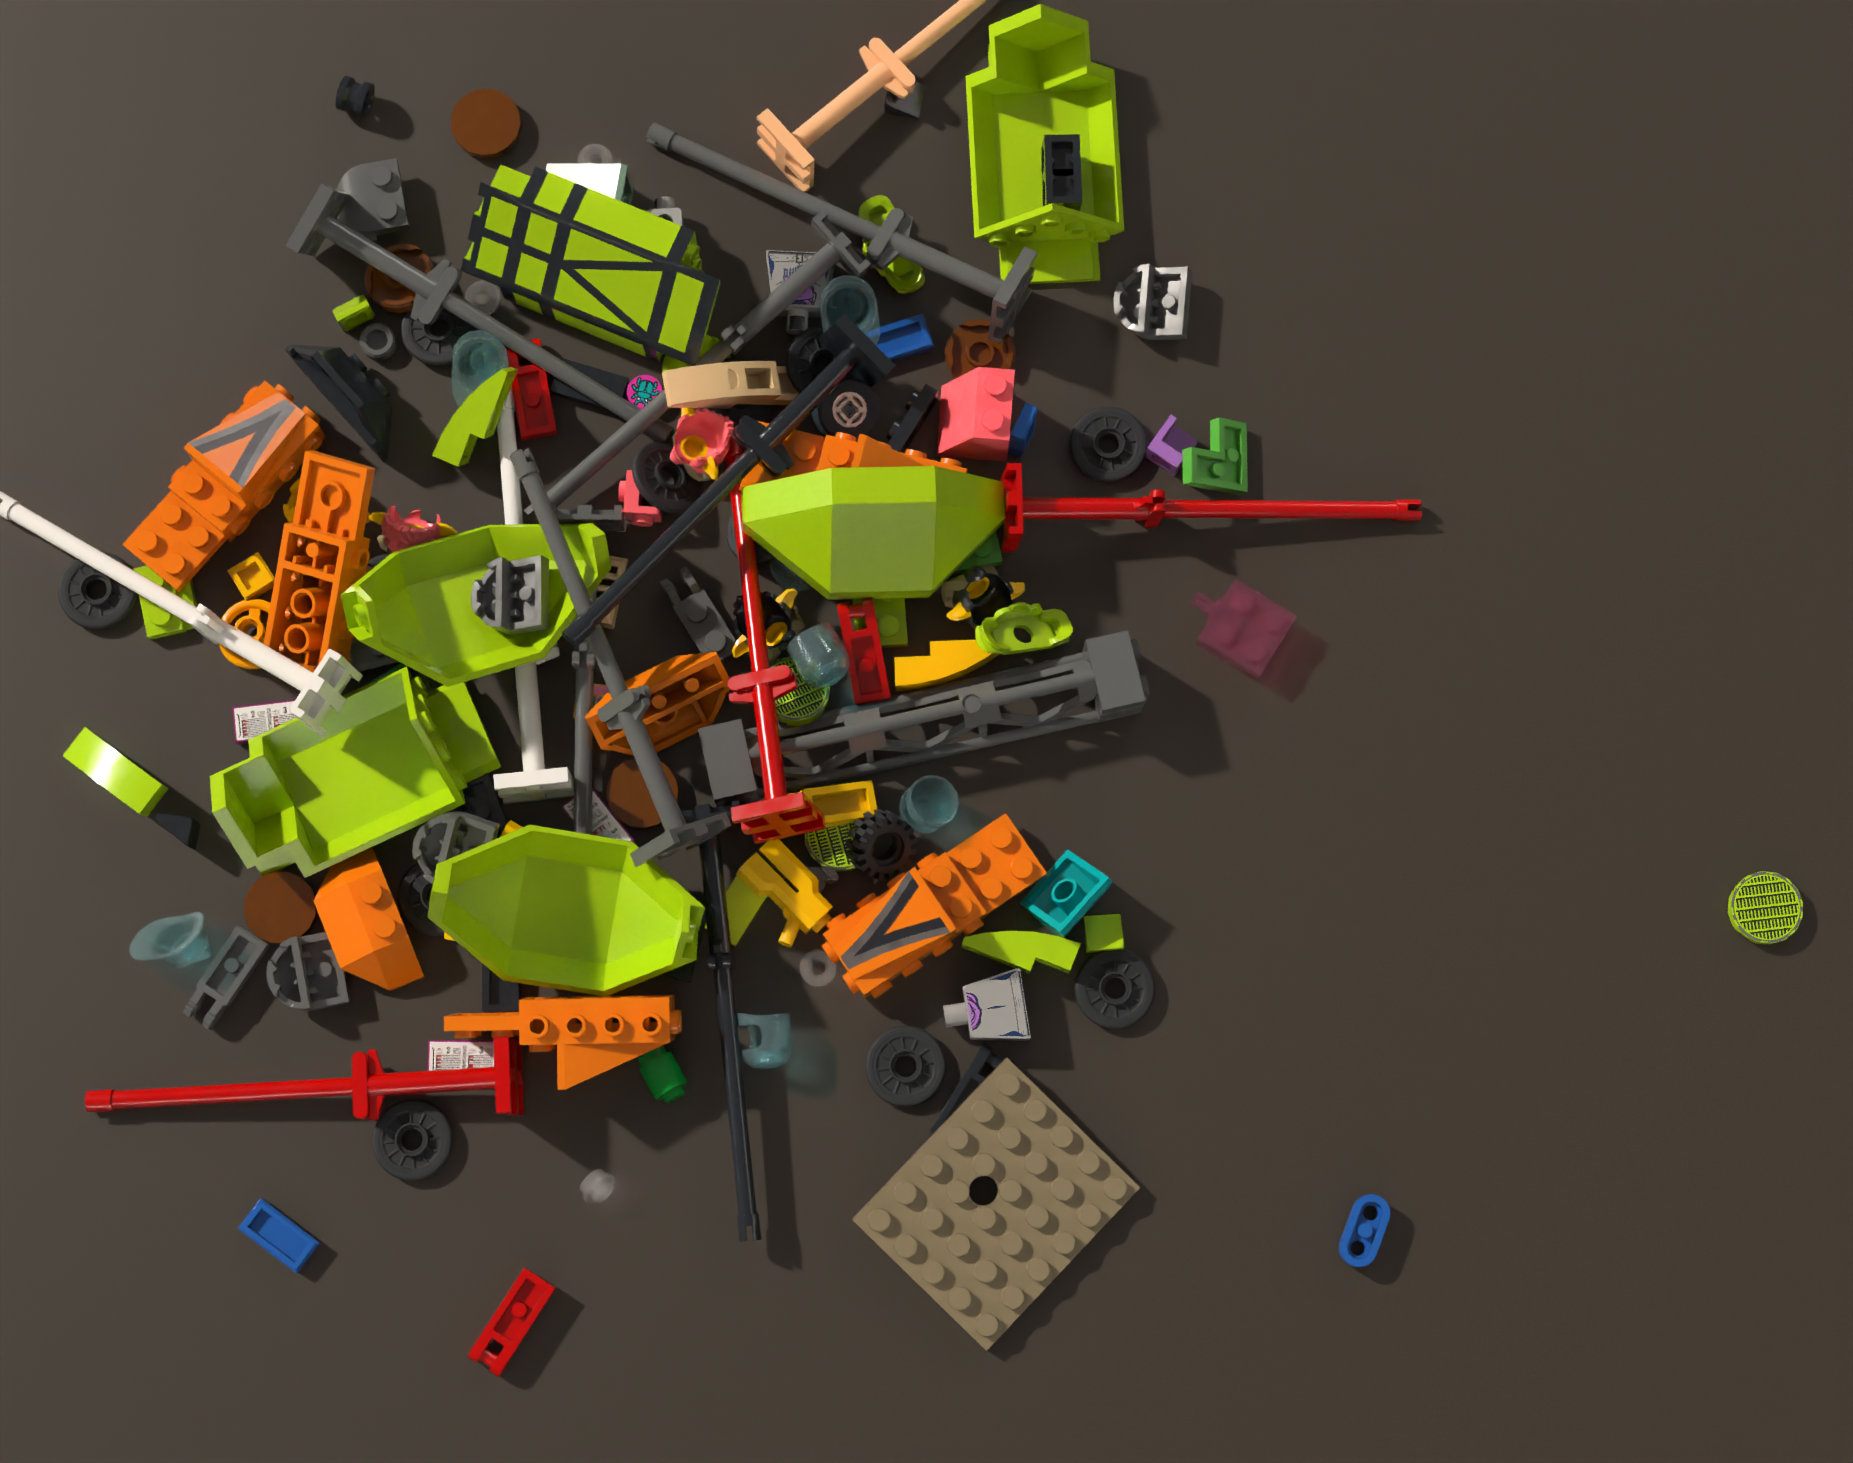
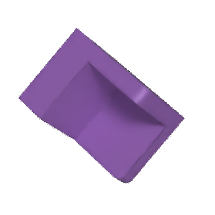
(1168, 445)

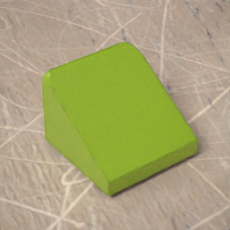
(353, 313)
(1103, 933)

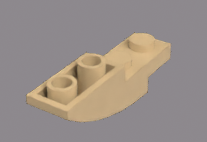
(728, 384)

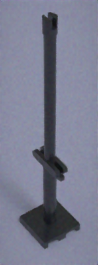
(762, 446)
(722, 963)

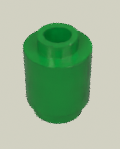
(662, 1074)

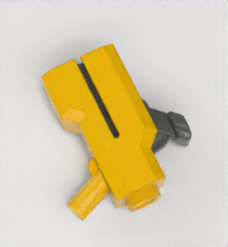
(791, 887)

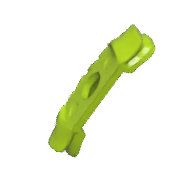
(901, 273)
(1045, 627)

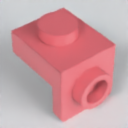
(633, 509)

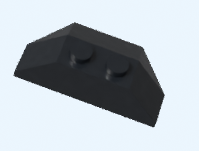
(349, 391)

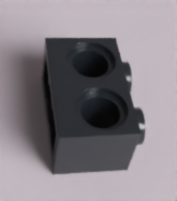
(1061, 171)

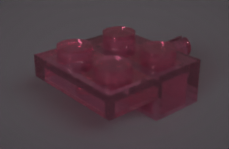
(1243, 627)

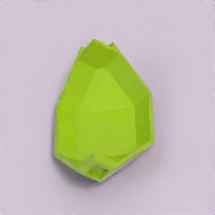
(874, 527)
(422, 611)
(565, 911)

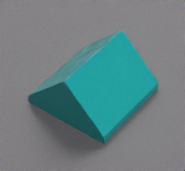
(1066, 893)

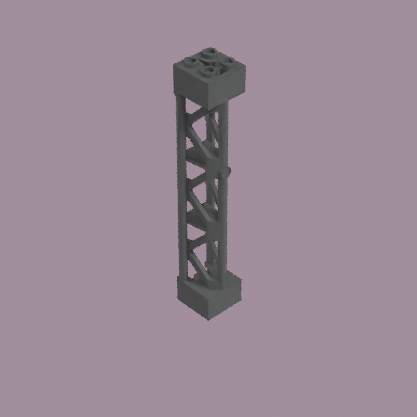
(1101, 671)

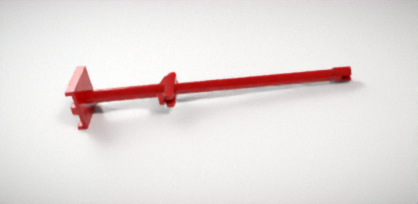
(1155, 507)
(779, 813)
(366, 1086)

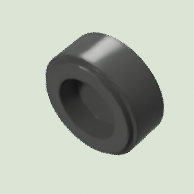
(378, 341)

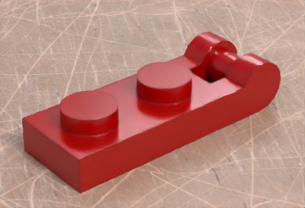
(532, 398)
(864, 652)
(512, 1320)

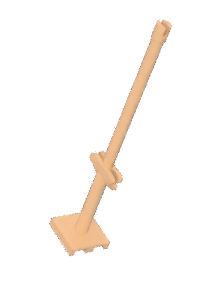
(884, 70)

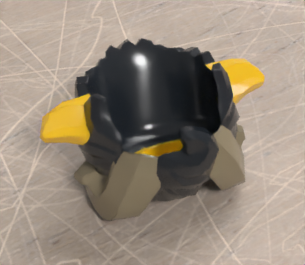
(979, 594)
(780, 623)

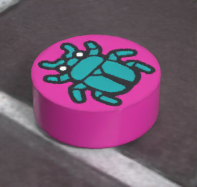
(643, 390)

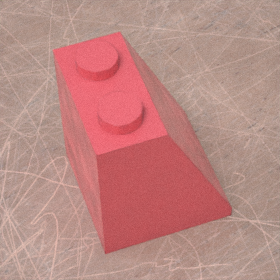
(976, 415)

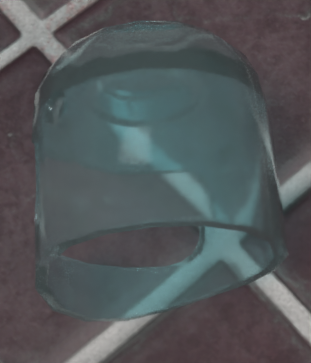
(819, 656)
(926, 795)
(769, 1040)

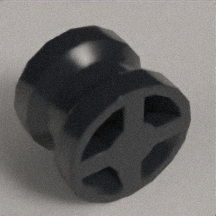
(355, 96)

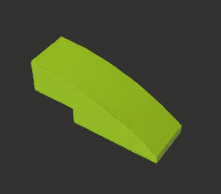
(475, 418)
(115, 772)
(1022, 948)

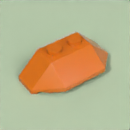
(683, 698)
(366, 923)

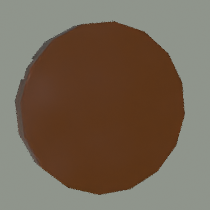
(486, 123)
(386, 291)
(970, 348)
(630, 798)
(280, 907)

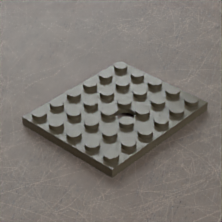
(998, 1256)

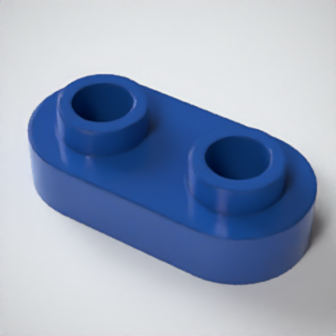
(1363, 1230)

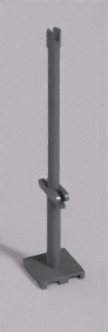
(887, 241)
(436, 292)
(732, 340)
(585, 665)
(627, 704)

